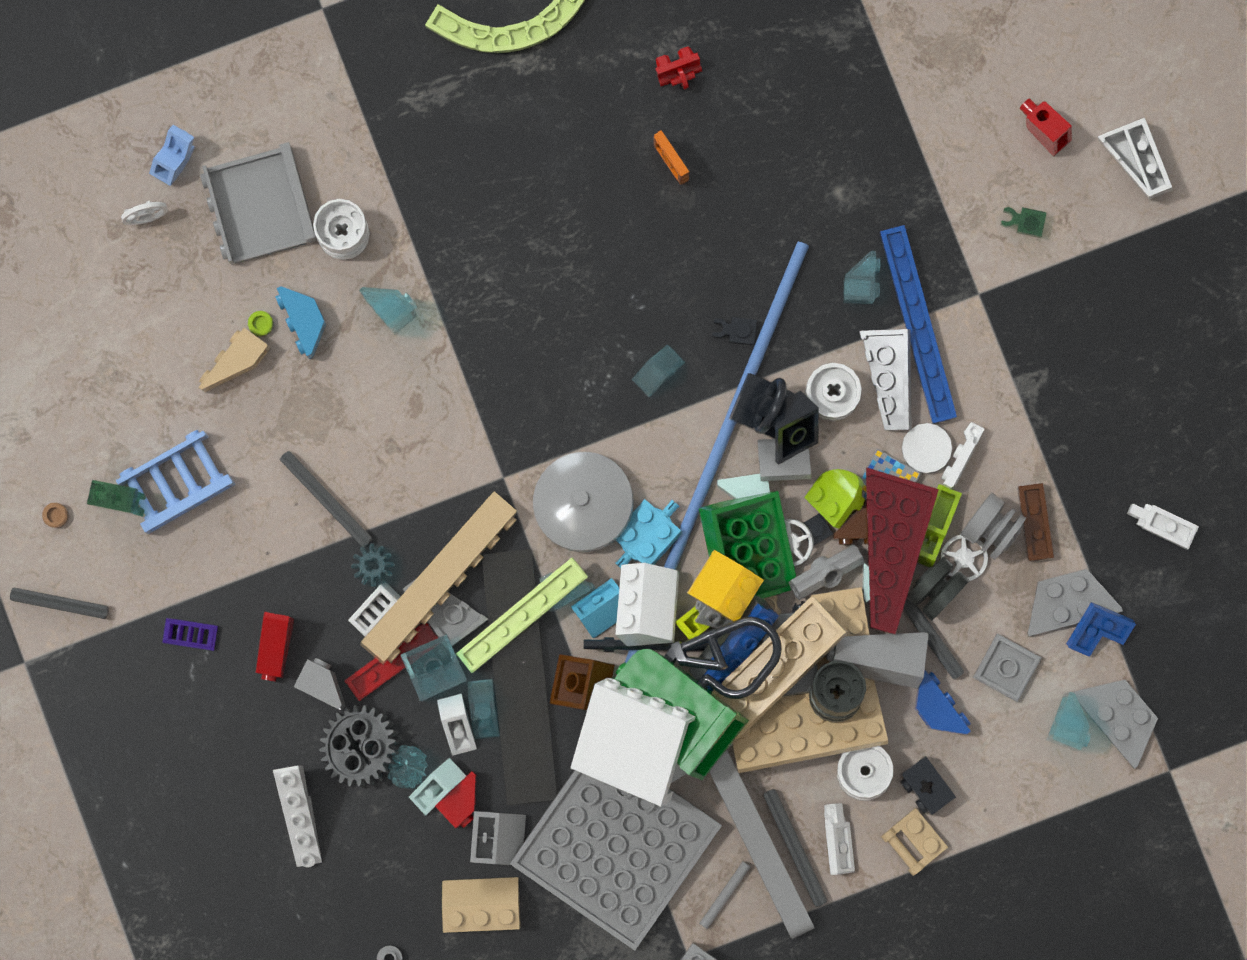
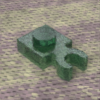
(1029, 221)

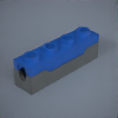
(739, 643)

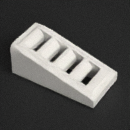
(389, 593)

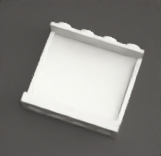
(631, 741)

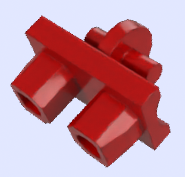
(679, 70)

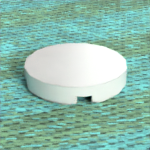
(926, 448)

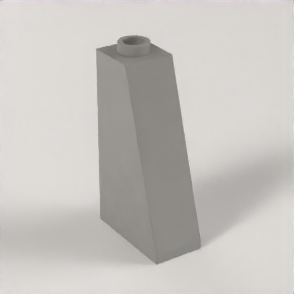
(885, 657)

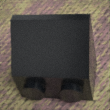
(796, 427)

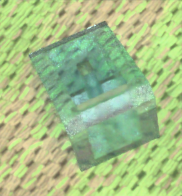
(658, 370)

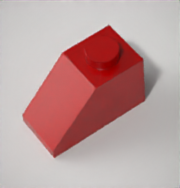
(460, 802)

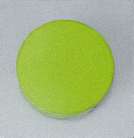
(260, 323)

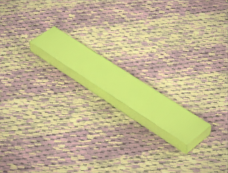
(522, 615)

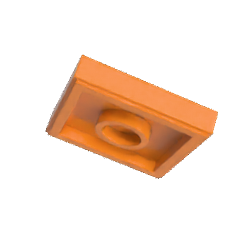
(671, 158)

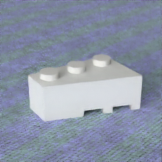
(1138, 156)

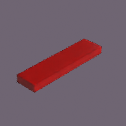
(376, 674)

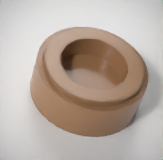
(55, 515)

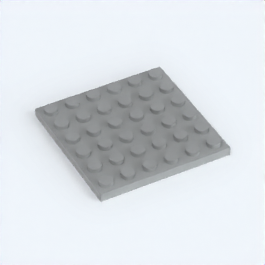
(614, 853)

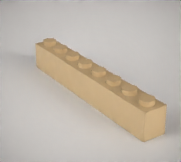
(438, 578)

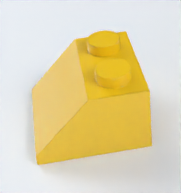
(725, 586)

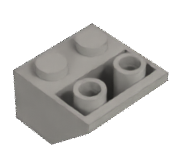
(496, 837)

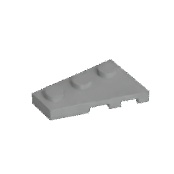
(454, 619)

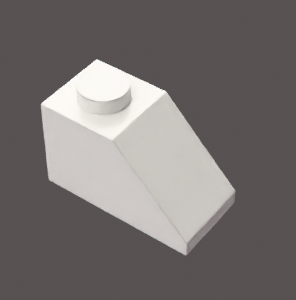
(456, 724)

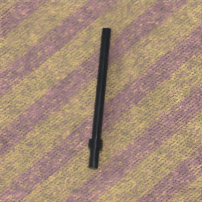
(608, 644)

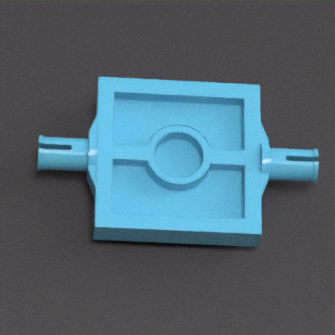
(648, 534)

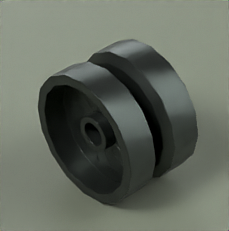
(935, 586)

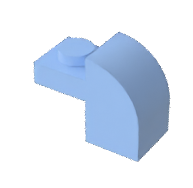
(173, 156)

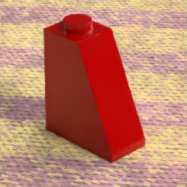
(274, 645)

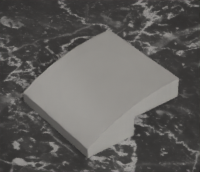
(791, 469)

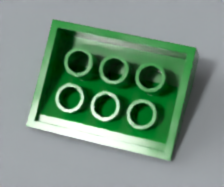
(753, 535)

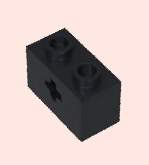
(940, 791)

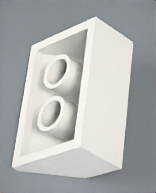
(647, 604)

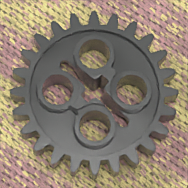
(342, 760)

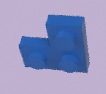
(1097, 623)

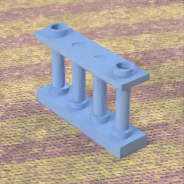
(196, 493)

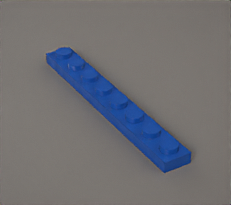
(918, 322)

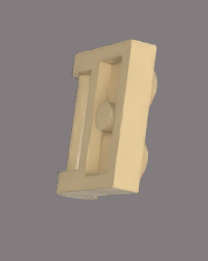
(920, 835)

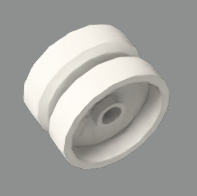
(835, 377)
(861, 786)

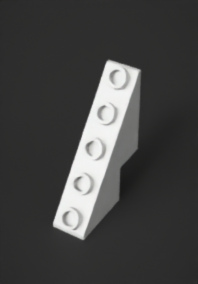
(298, 815)

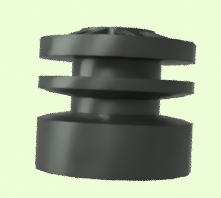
(838, 677)

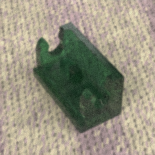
(115, 498)

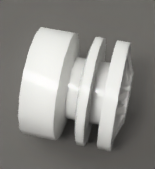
(346, 216)

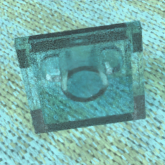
(391, 306)
(434, 668)
(1070, 724)

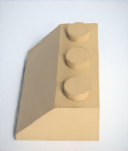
(480, 904)

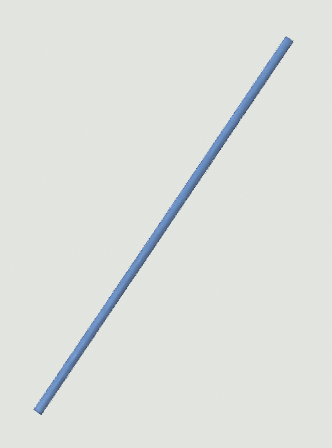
(729, 425)

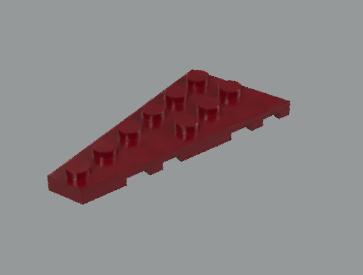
(896, 530)

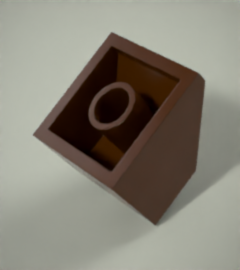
(576, 680)

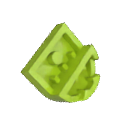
(836, 495)

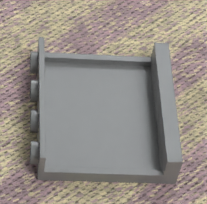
(258, 205)

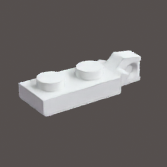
(962, 454)
(1164, 524)
(838, 840)

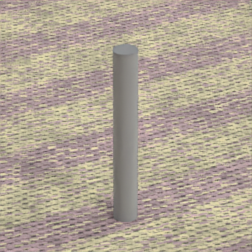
(725, 895)

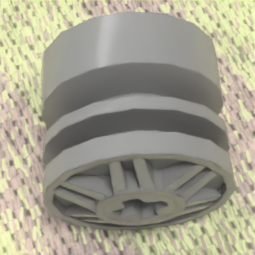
(993, 526)

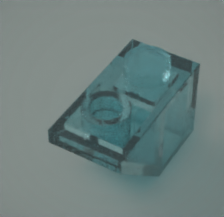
(860, 281)
(483, 709)

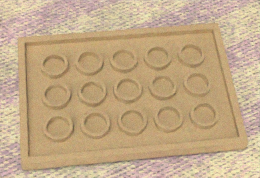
(795, 733)

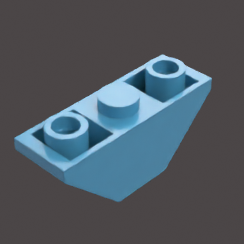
(303, 318)

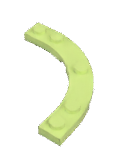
(506, 38)

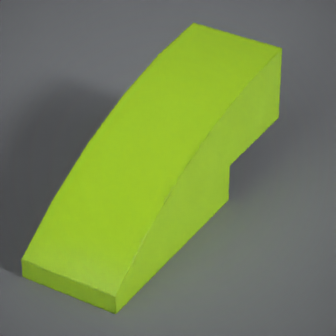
(939, 523)

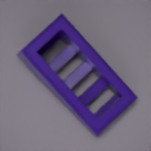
(168, 631)

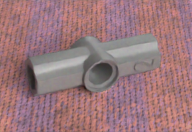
(826, 572)

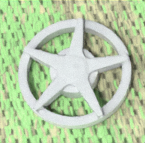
(144, 213)
(795, 540)
(965, 557)

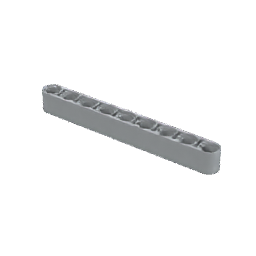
(760, 847)

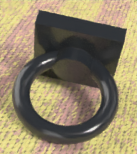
(760, 404)

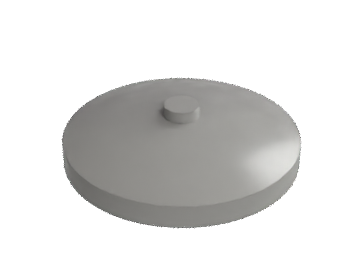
(583, 502)

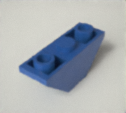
(937, 708)

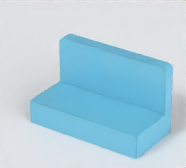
(599, 608)

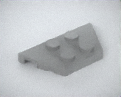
(1065, 599)
(1120, 716)

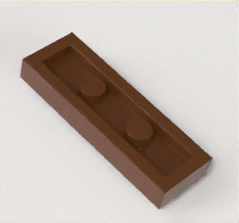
(1036, 525)

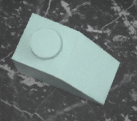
(743, 486)
(437, 786)

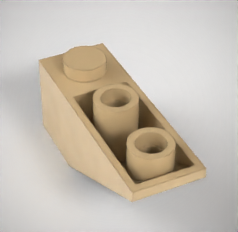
(239, 358)

